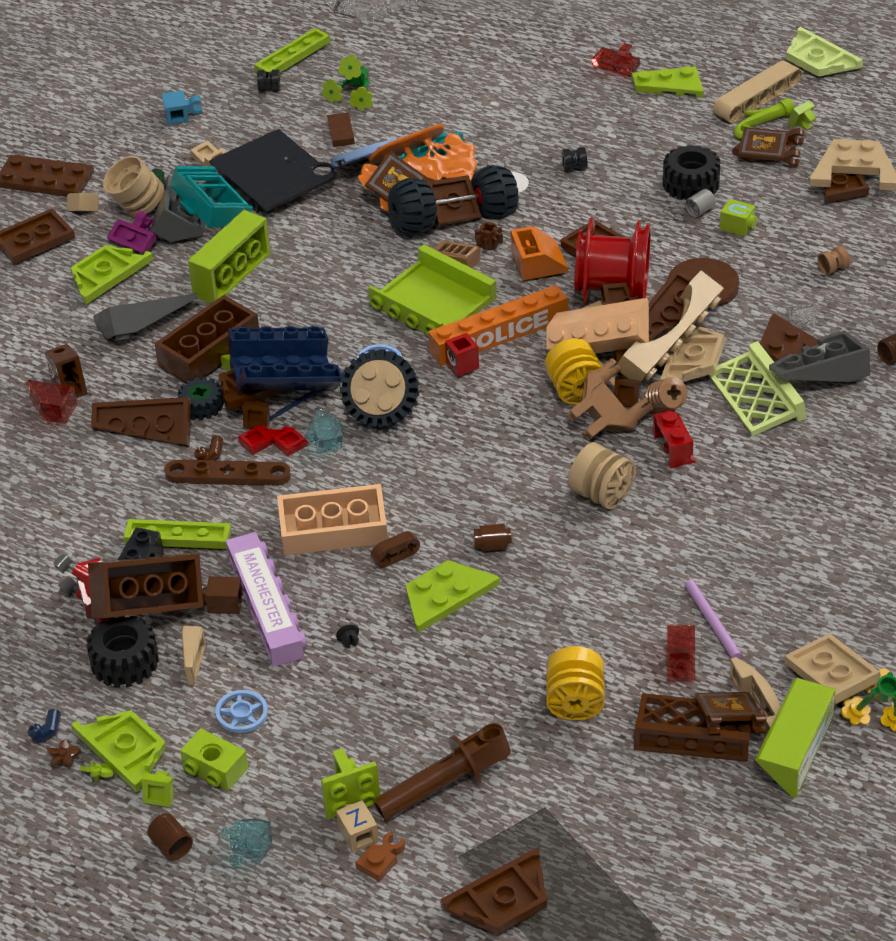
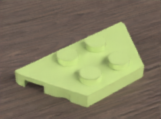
(820, 55)

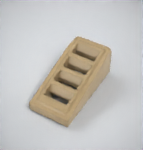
(193, 651)

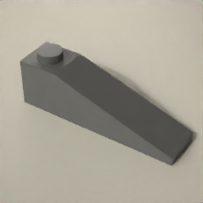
(172, 220)
(833, 358)

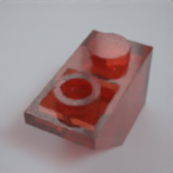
(680, 652)

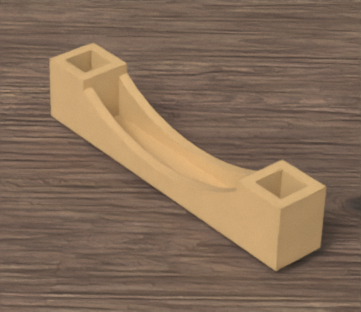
(641, 359)

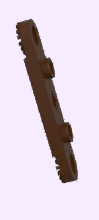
(213, 472)

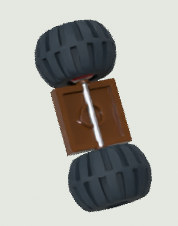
(450, 201)

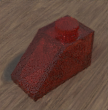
(52, 400)

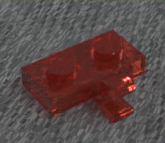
(617, 61)

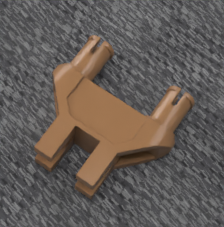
(604, 406)

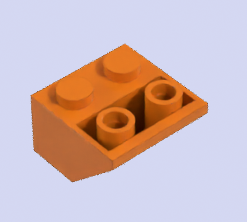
(536, 253)

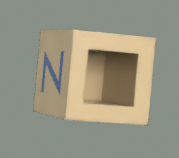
(357, 826)

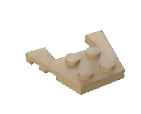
(855, 158)

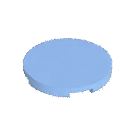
(357, 155)

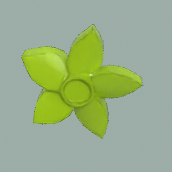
(97, 770)

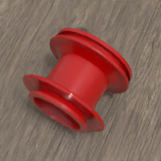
(612, 261)

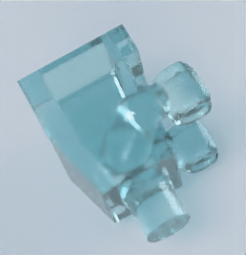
(325, 432)
(248, 838)

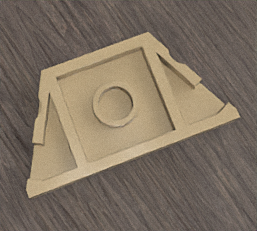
(695, 356)

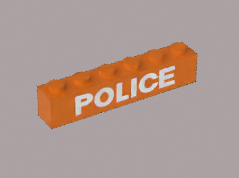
(501, 322)

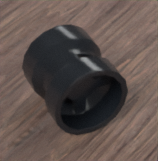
(268, 80)
(574, 159)

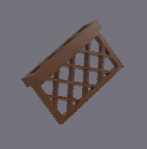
(687, 739)

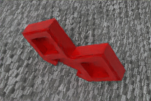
(285, 439)

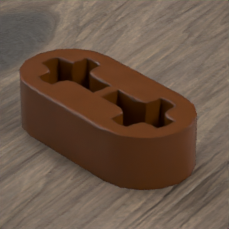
(395, 549)

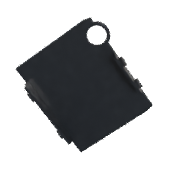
(270, 170)

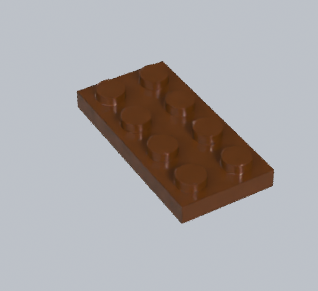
(44, 175)

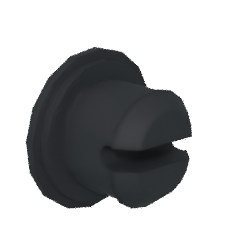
(348, 635)

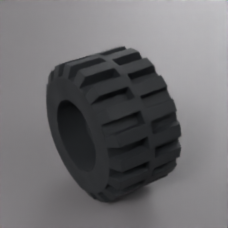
(690, 171)
(107, 654)

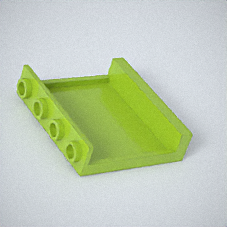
(434, 292)

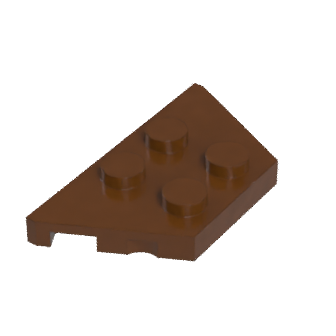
(784, 338)
(235, 399)
(502, 895)

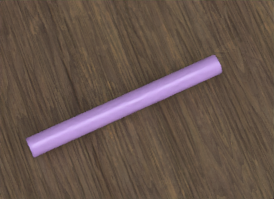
(712, 619)

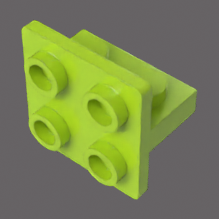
(349, 784)

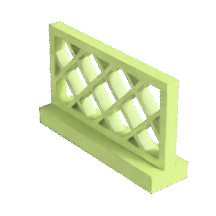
(781, 388)

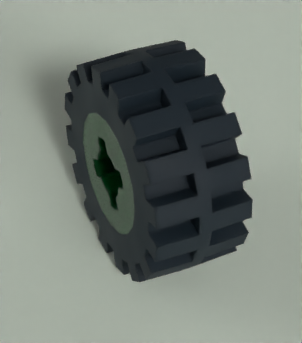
(204, 396)

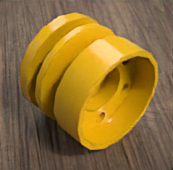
(567, 367)
(575, 683)

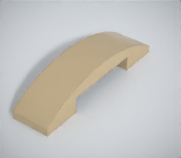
(749, 680)

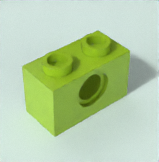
(214, 759)

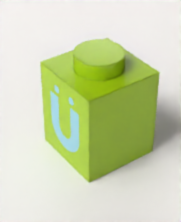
(737, 217)

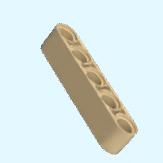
(757, 91)

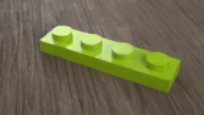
(294, 51)
(184, 533)

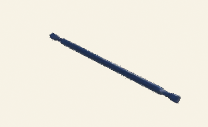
(296, 402)

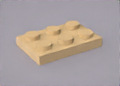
(833, 665)

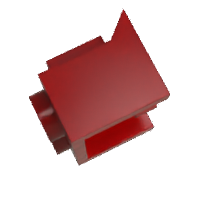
(678, 440)

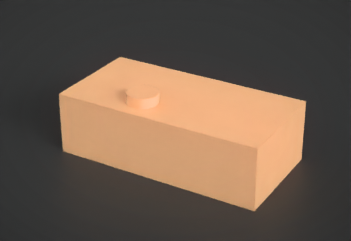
(332, 519)

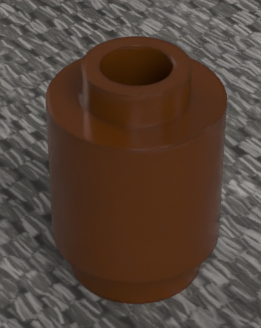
(492, 537)

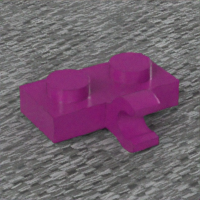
(133, 235)

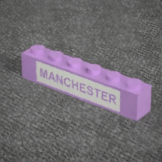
(265, 599)

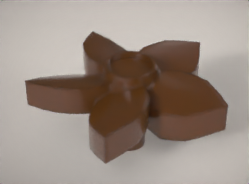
(63, 754)

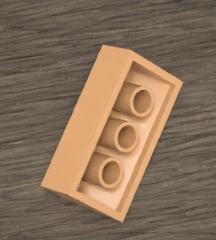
(603, 326)

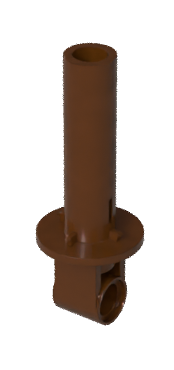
(467, 759)

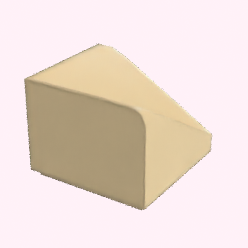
(82, 202)

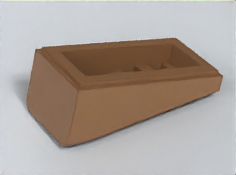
(463, 253)

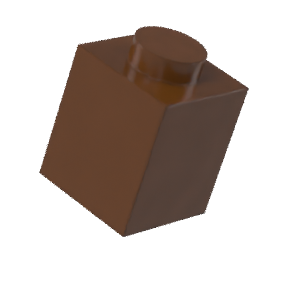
(223, 595)

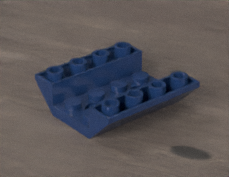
(281, 359)

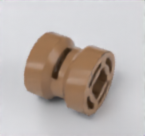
(833, 260)

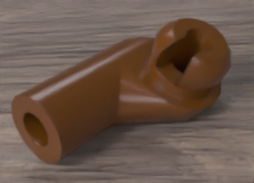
(212, 452)

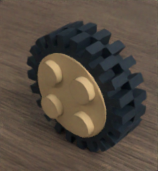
(379, 388)

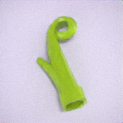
(782, 109)

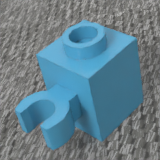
(177, 108)

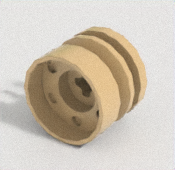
(133, 185)
(601, 475)

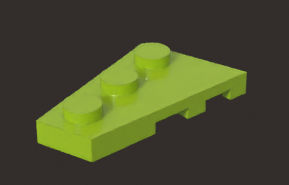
(676, 80)

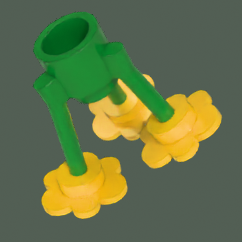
(884, 690)

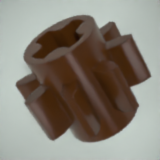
(489, 236)

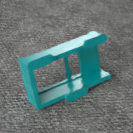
(198, 203)

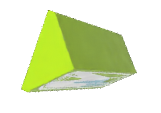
(797, 733)

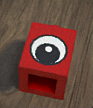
(462, 354)

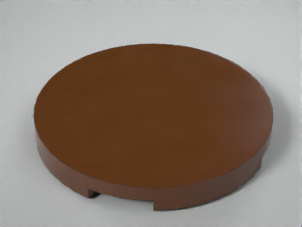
(715, 269)

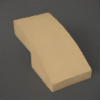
(205, 152)

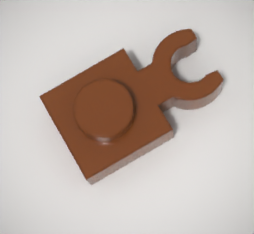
(380, 859)

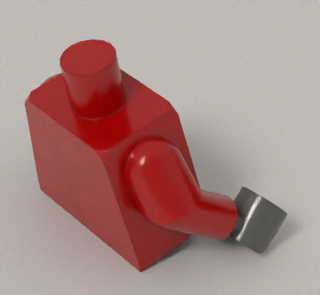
(69, 585)

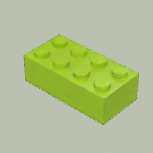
(229, 256)

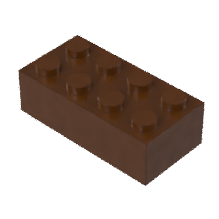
(200, 342)
(145, 585)

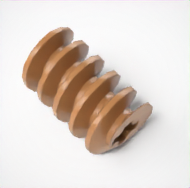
(666, 394)

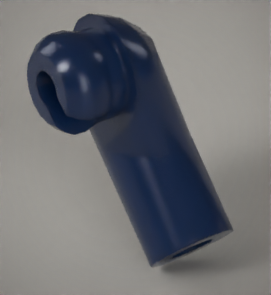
(50, 728)

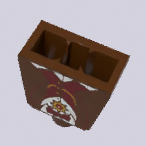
(65, 363)

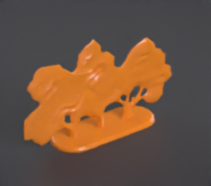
(456, 163)

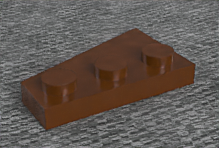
(845, 187)

